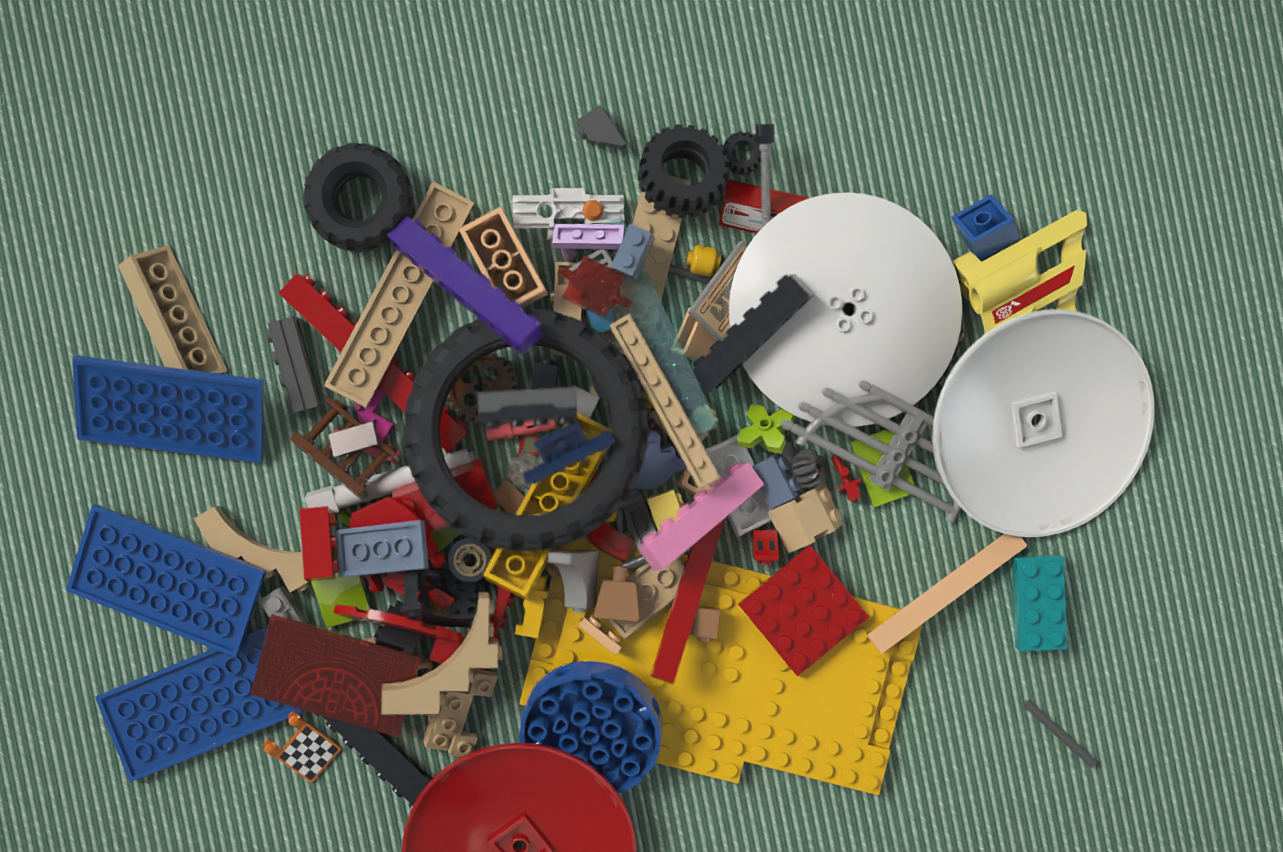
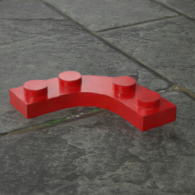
(610, 540)

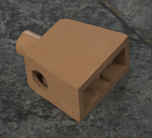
(618, 597)

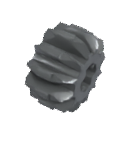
(808, 468)

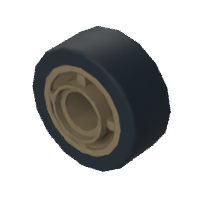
(460, 568)

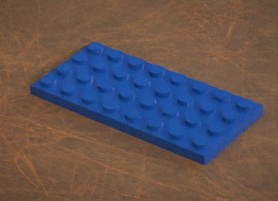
(169, 409)
(165, 580)
(188, 708)

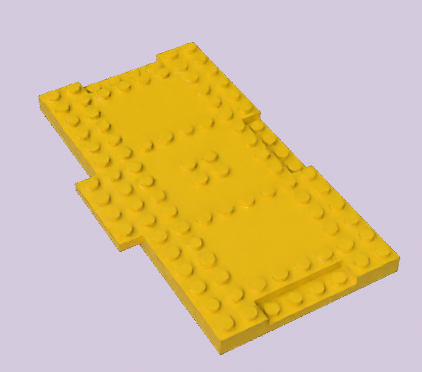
(737, 693)

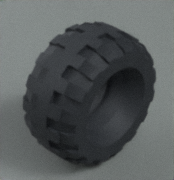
(329, 177)

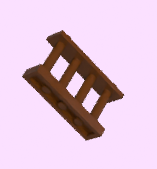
(323, 456)

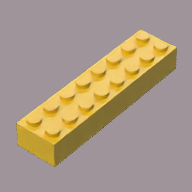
(519, 569)

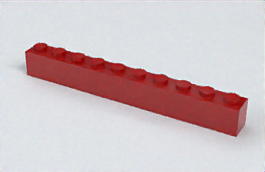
(337, 328)

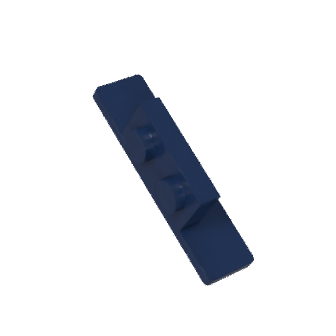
(563, 449)

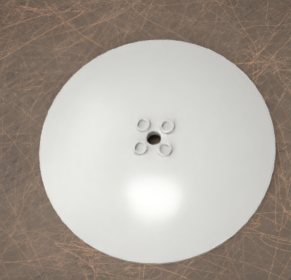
(859, 254)
(1090, 430)

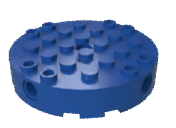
(598, 717)

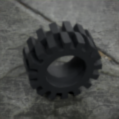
(746, 139)

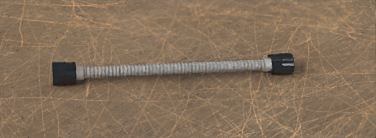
(765, 138)

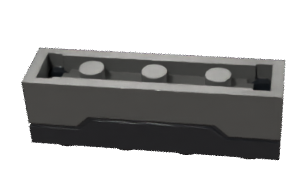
(527, 406)

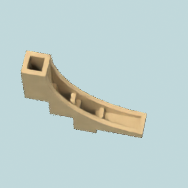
(228, 539)
(423, 693)

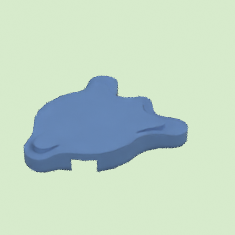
(658, 464)

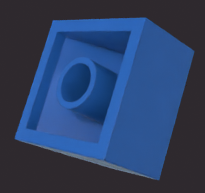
(986, 227)

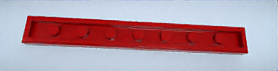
(685, 606)

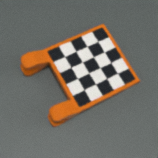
(306, 750)

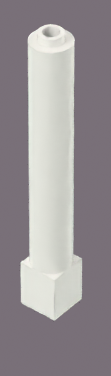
(378, 485)

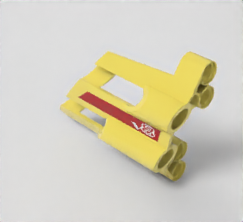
(1010, 280)

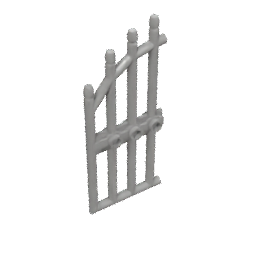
(894, 454)

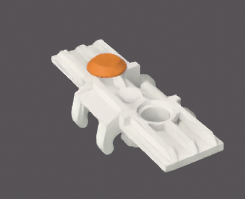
(565, 204)

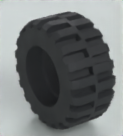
(688, 144)

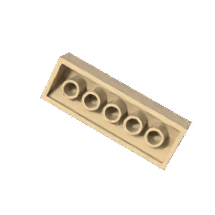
(170, 311)

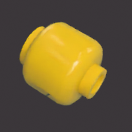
(703, 260)

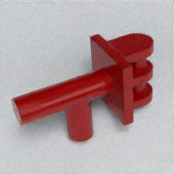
(849, 487)

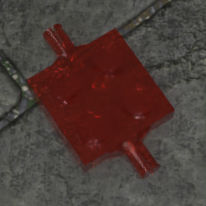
(594, 287)

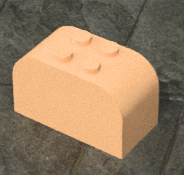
(503, 257)

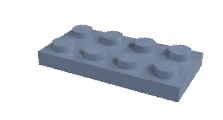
(382, 548)

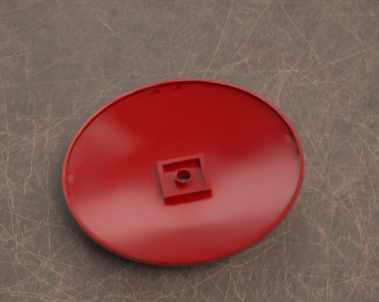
(517, 795)

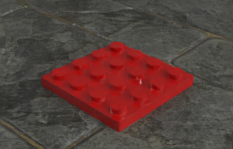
(803, 610)

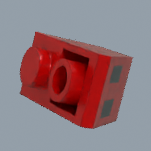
(765, 546)

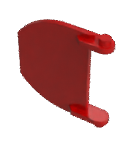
(389, 512)

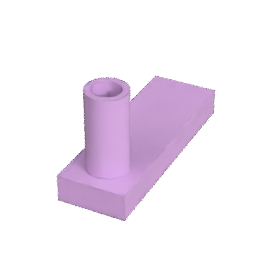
(586, 236)

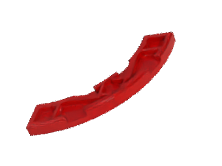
(397, 621)

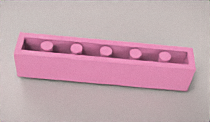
(700, 516)

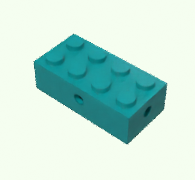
(1039, 602)

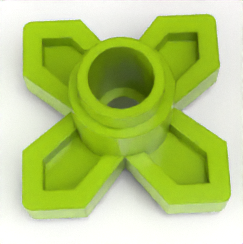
(764, 429)

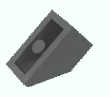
(599, 129)

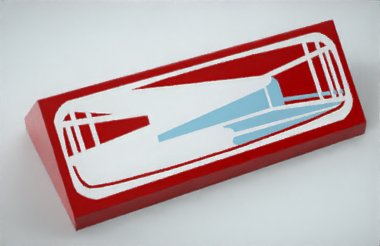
(743, 206)

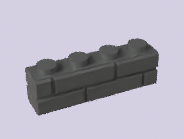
(295, 364)

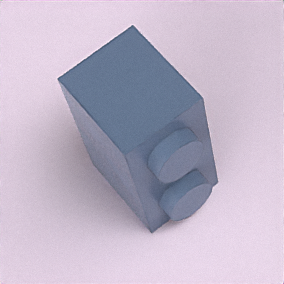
(633, 252)
(777, 479)

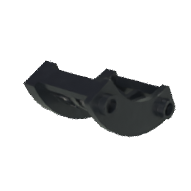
(427, 610)

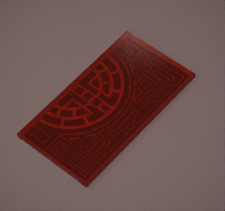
(330, 674)

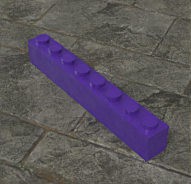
(465, 285)

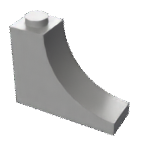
(579, 577)

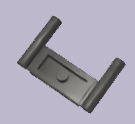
(640, 523)

